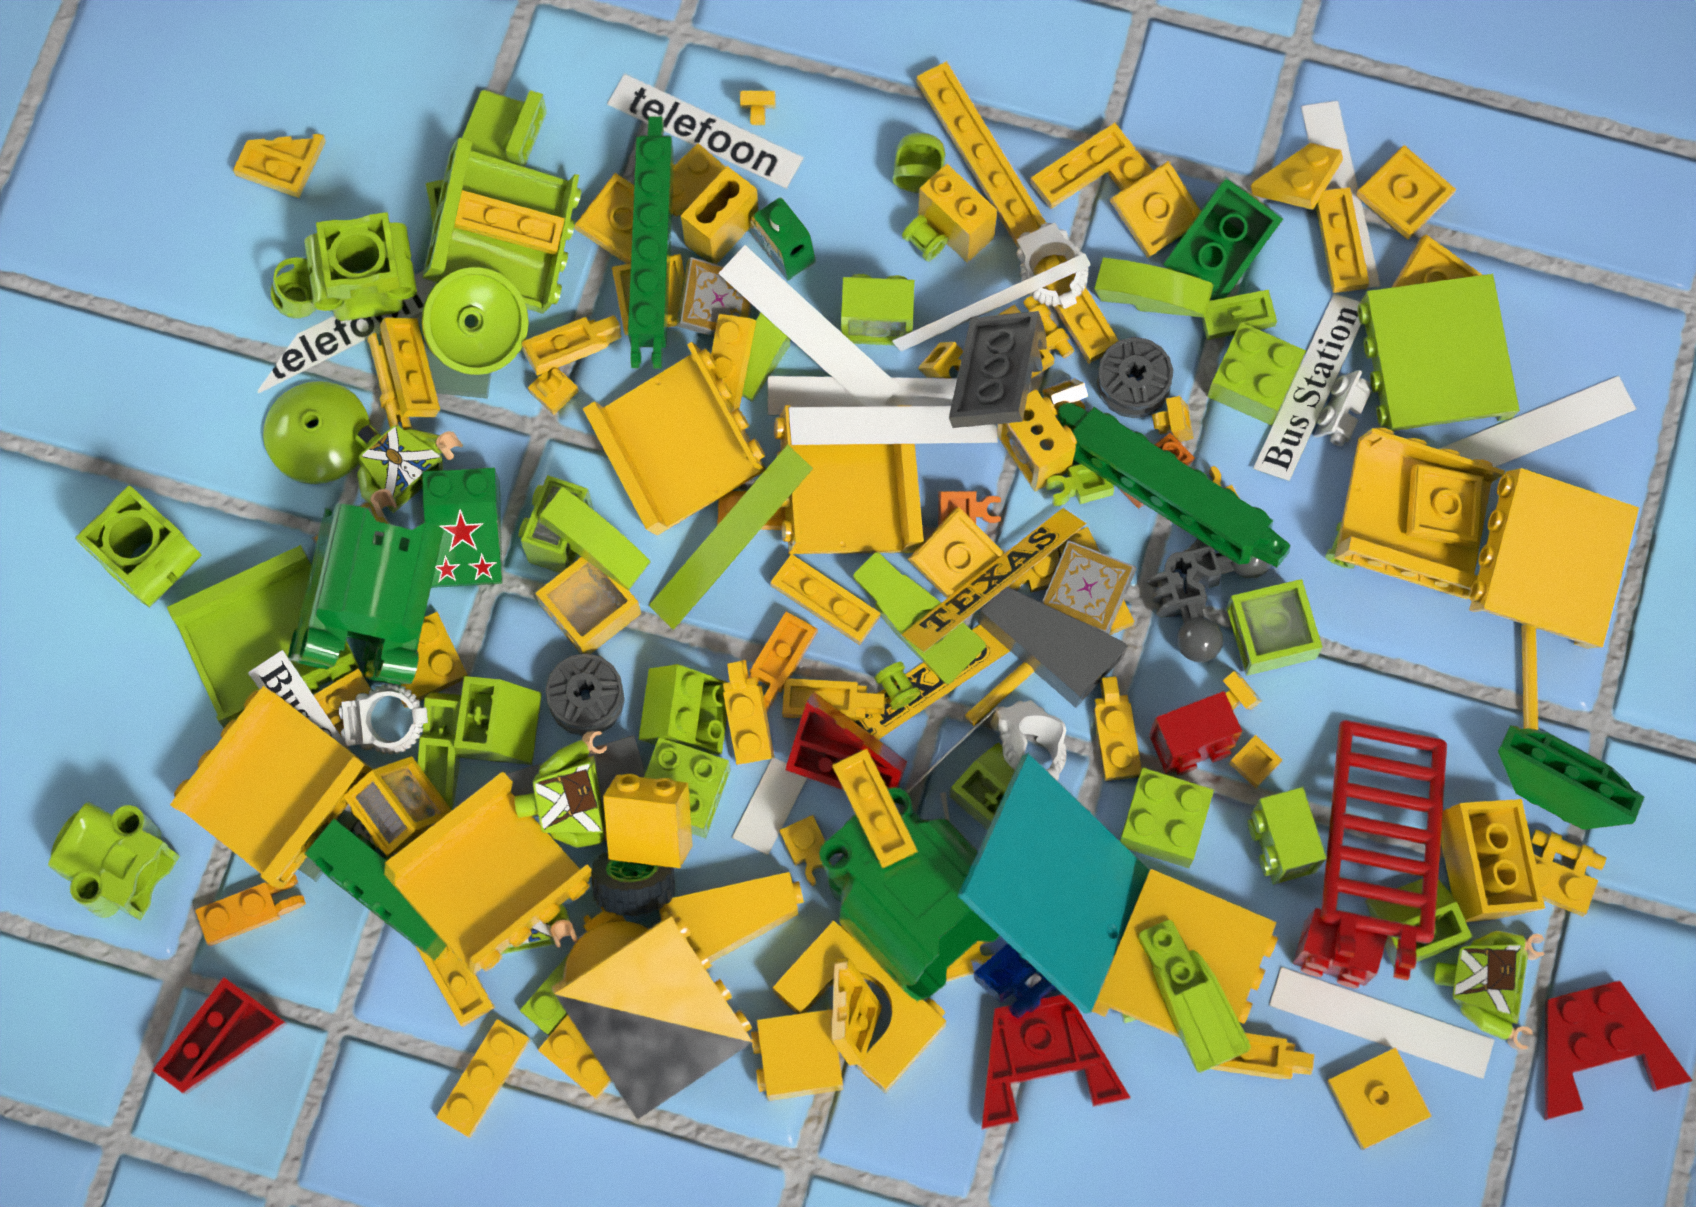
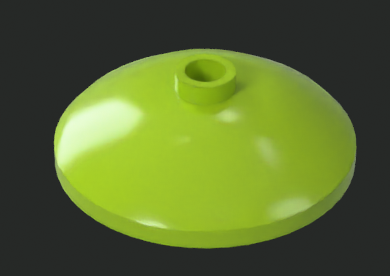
(498, 316)
(318, 452)

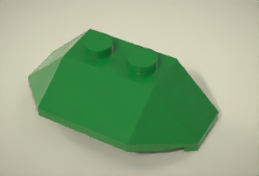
(1567, 780)

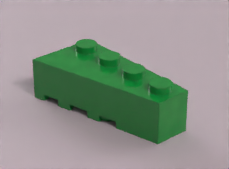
(360, 872)

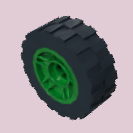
(630, 886)

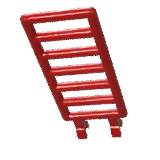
(1431, 838)

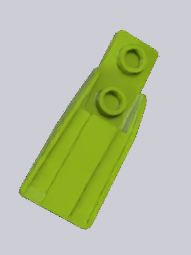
(904, 604)
(1193, 999)

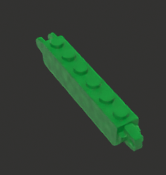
(651, 243)
(1172, 488)

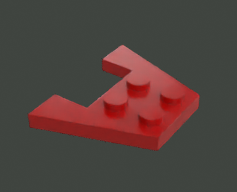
(1597, 1030)
(1041, 1046)

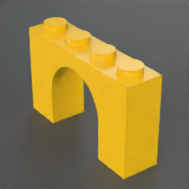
(912, 1022)

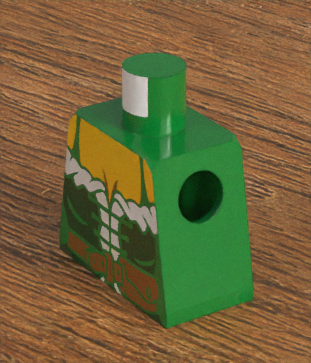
(780, 232)

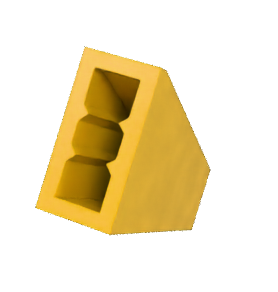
(735, 913)

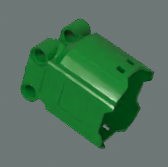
(367, 592)
(911, 909)

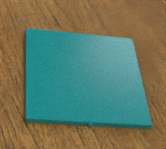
(1054, 883)

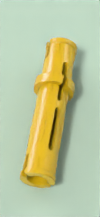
(389, 397)

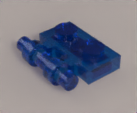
(1006, 975)

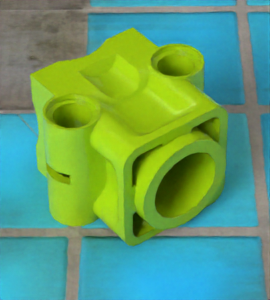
(358, 245)
(122, 529)
(111, 859)

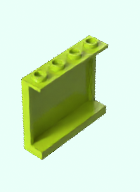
(529, 269)
(1438, 353)
(245, 624)

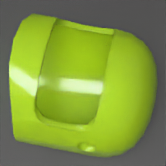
(917, 160)
(287, 289)

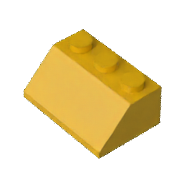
(1490, 860)

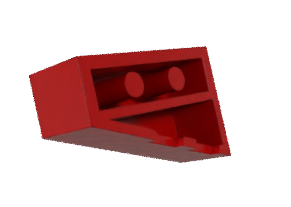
(829, 737)
(216, 1036)

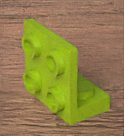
(506, 126)
(703, 773)

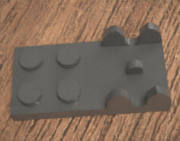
(997, 369)

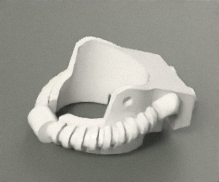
(1043, 243)
(1033, 720)
(358, 723)

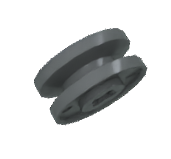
(1144, 361)
(580, 674)

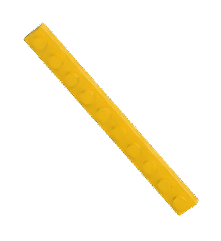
(1010, 199)

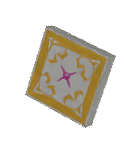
(706, 296)
(1089, 586)

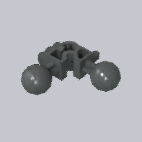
(1198, 637)

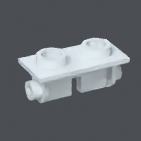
(1348, 393)

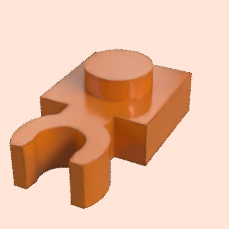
(967, 503)

